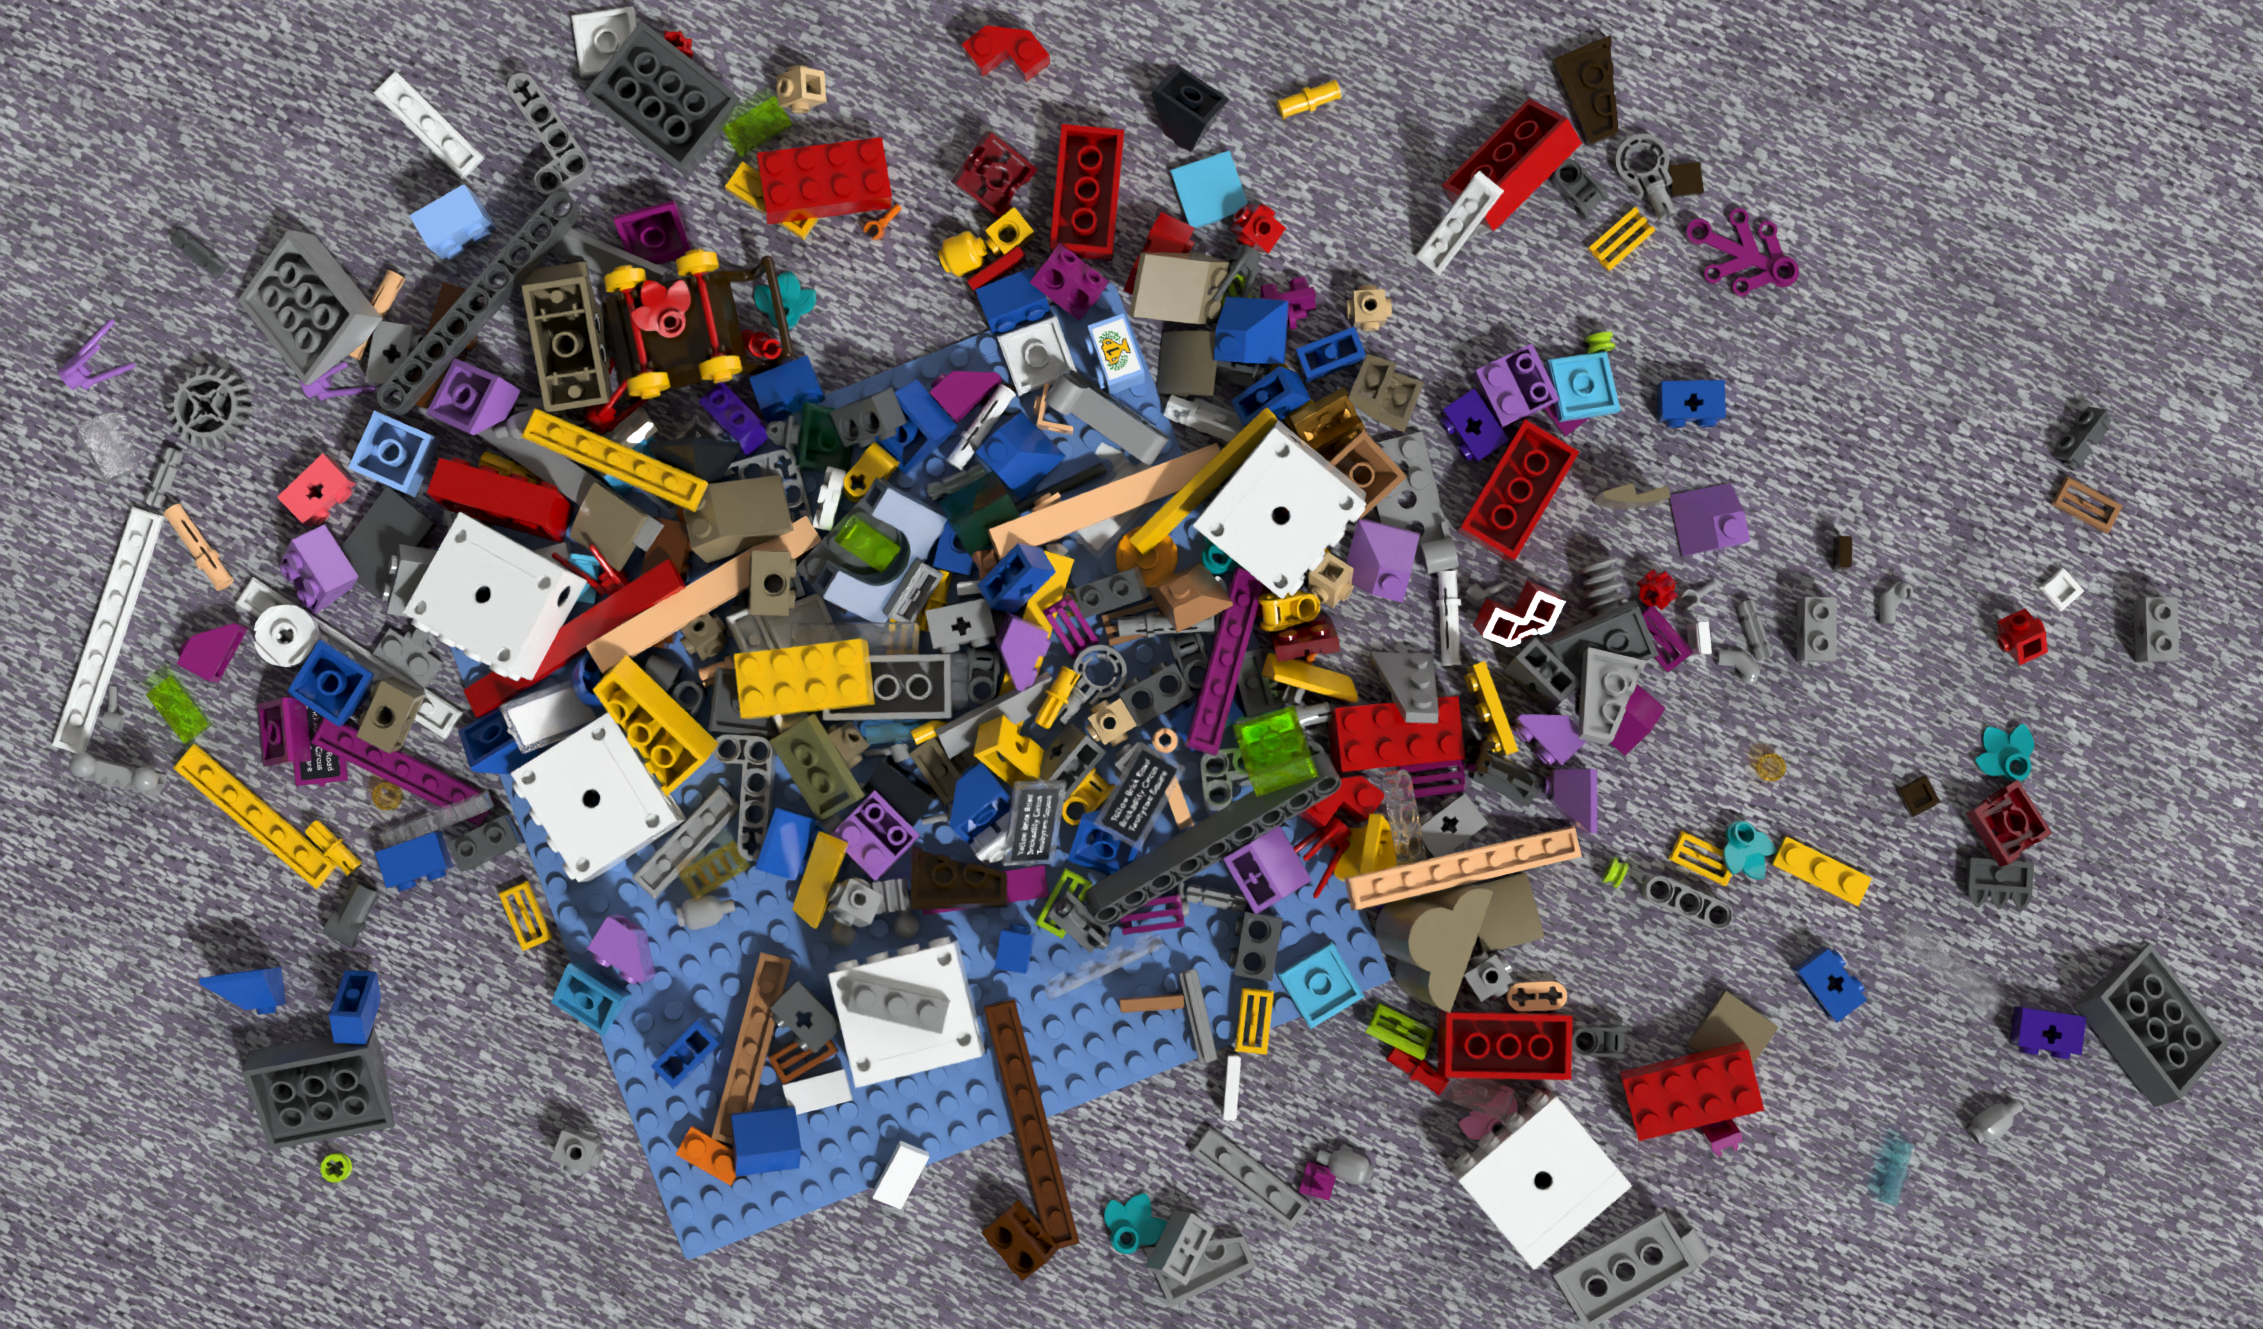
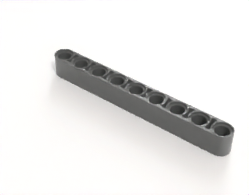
(463, 307)
(1206, 844)

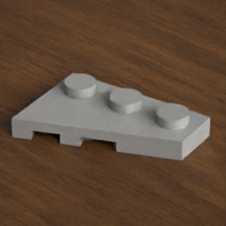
(1410, 682)
(1605, 690)
(1218, 1263)

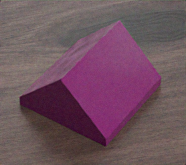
(654, 232)
(1638, 721)
(284, 732)

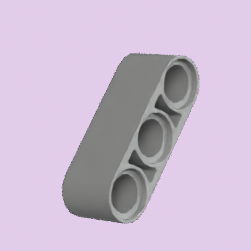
(1701, 902)

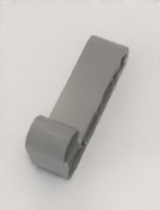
(547, 132)
(1107, 415)
(1230, 776)
(750, 797)

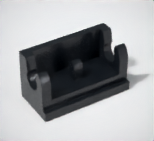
(901, 790)

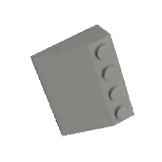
(308, 306)

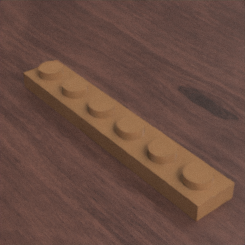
(752, 1043)

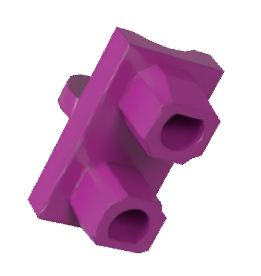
(1300, 299)

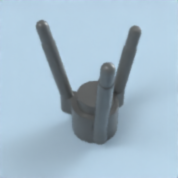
(1242, 262)

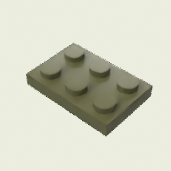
(817, 768)

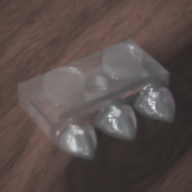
(109, 447)

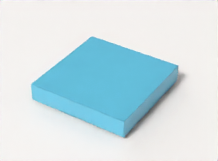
(1209, 190)
(1583, 386)
(1321, 985)

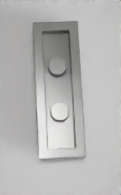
(898, 1006)

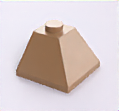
(1368, 468)
(1189, 596)

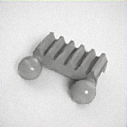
(117, 775)
(894, 899)

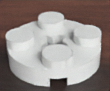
(829, 498)
(268, 635)

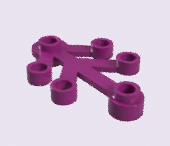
(1746, 254)

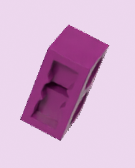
(1069, 282)

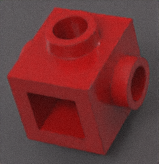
(1257, 227)
(2021, 630)

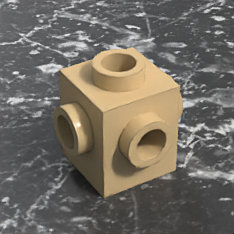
(801, 89)
(1366, 319)
(1331, 581)
(1119, 713)

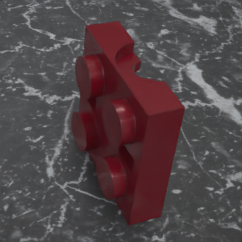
(999, 177)
(1316, 635)
(2013, 819)

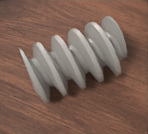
(1603, 586)

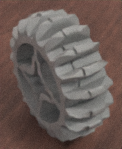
(200, 415)

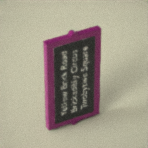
(324, 765)

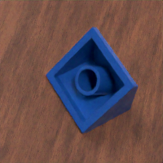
(331, 683)
(765, 1140)

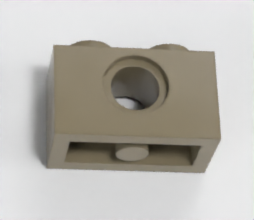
(760, 566)
(404, 703)

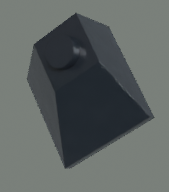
(1187, 107)
(697, 456)

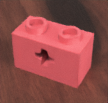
(301, 493)

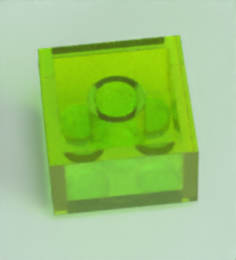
(1275, 751)

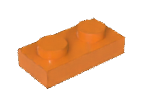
(708, 1154)

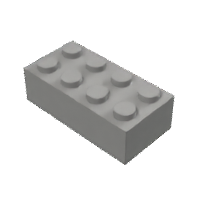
(905, 690)

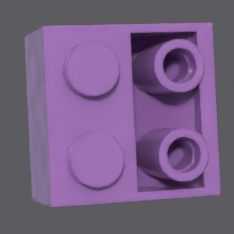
(1515, 386)
(317, 569)
(1019, 647)
(1551, 735)
(876, 835)
(1267, 869)
(625, 947)

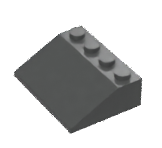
(663, 99)
(2153, 1026)
(318, 1090)

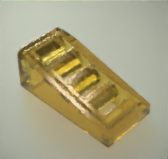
(689, 884)

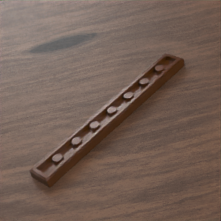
(1031, 1122)

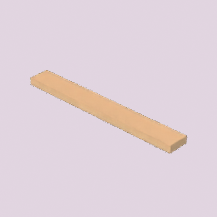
(1100, 503)
(694, 600)
(1462, 867)

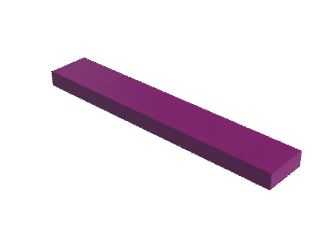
(1224, 663)
(395, 767)

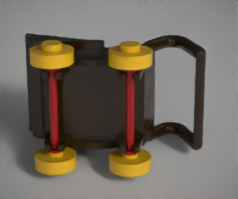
(712, 334)

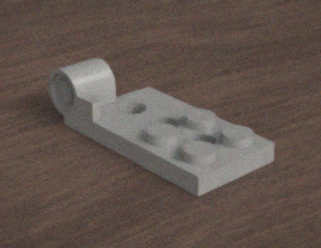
(1436, 544)
(1679, 1257)

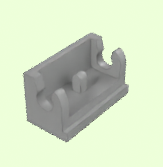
(1180, 1247)

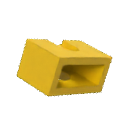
(1020, 753)

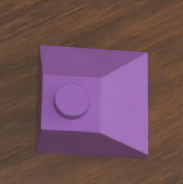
(472, 398)
(1709, 519)
(1382, 558)
(1574, 796)

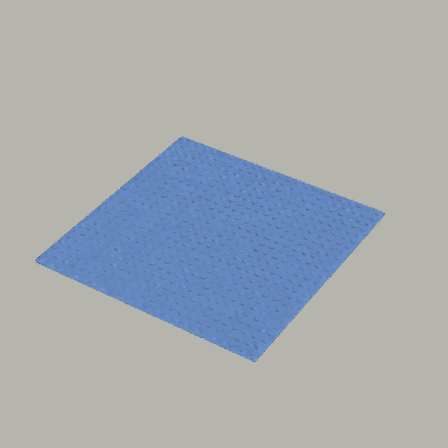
(1075, 1041)

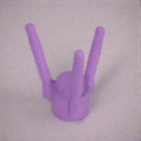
(77, 370)
(321, 385)

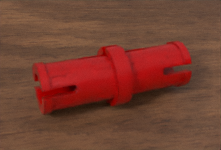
(761, 344)
(1418, 1070)

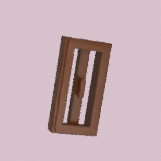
(780, 1067)

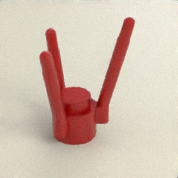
(601, 416)
(611, 579)
(1332, 835)

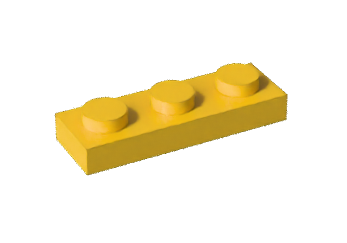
(747, 187)
(1821, 871)

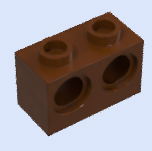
(1020, 1240)

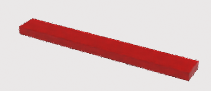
(573, 637)

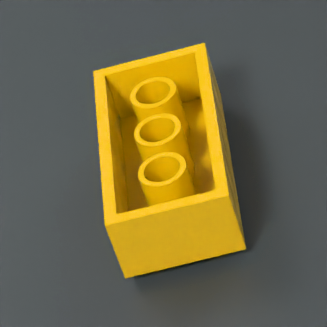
(804, 679)

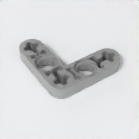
(767, 463)

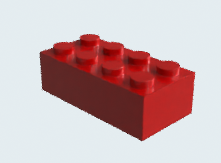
(1517, 158)
(824, 180)
(1087, 191)
(1518, 491)
(501, 499)
(1380, 737)
(1504, 1045)
(1692, 1091)

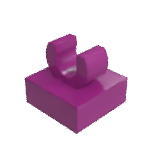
(1722, 1135)
(1317, 1181)

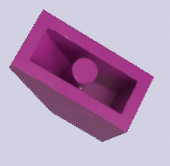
(963, 391)
(211, 651)

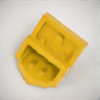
(1369, 850)

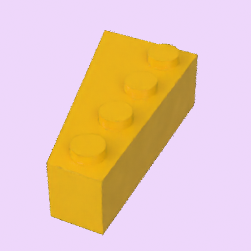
(654, 724)

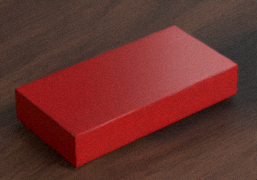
(997, 269)

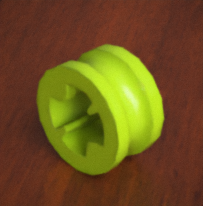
(1600, 342)
(1615, 872)
(336, 1177)

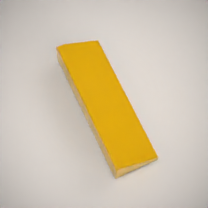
(1310, 678)
(819, 878)

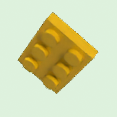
(1490, 709)

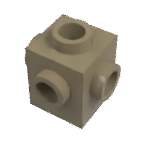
(704, 636)
(848, 743)

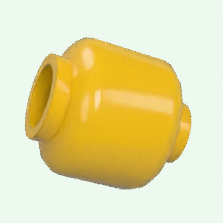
(962, 254)

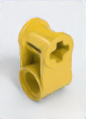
(872, 464)
(1285, 612)
(1088, 795)

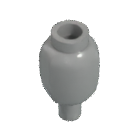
(515, 425)
(703, 912)
(1993, 1121)
(1347, 1166)

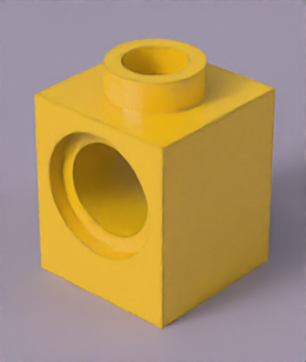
(1013, 221)

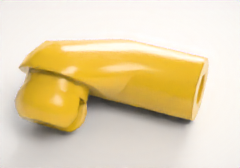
(926, 731)

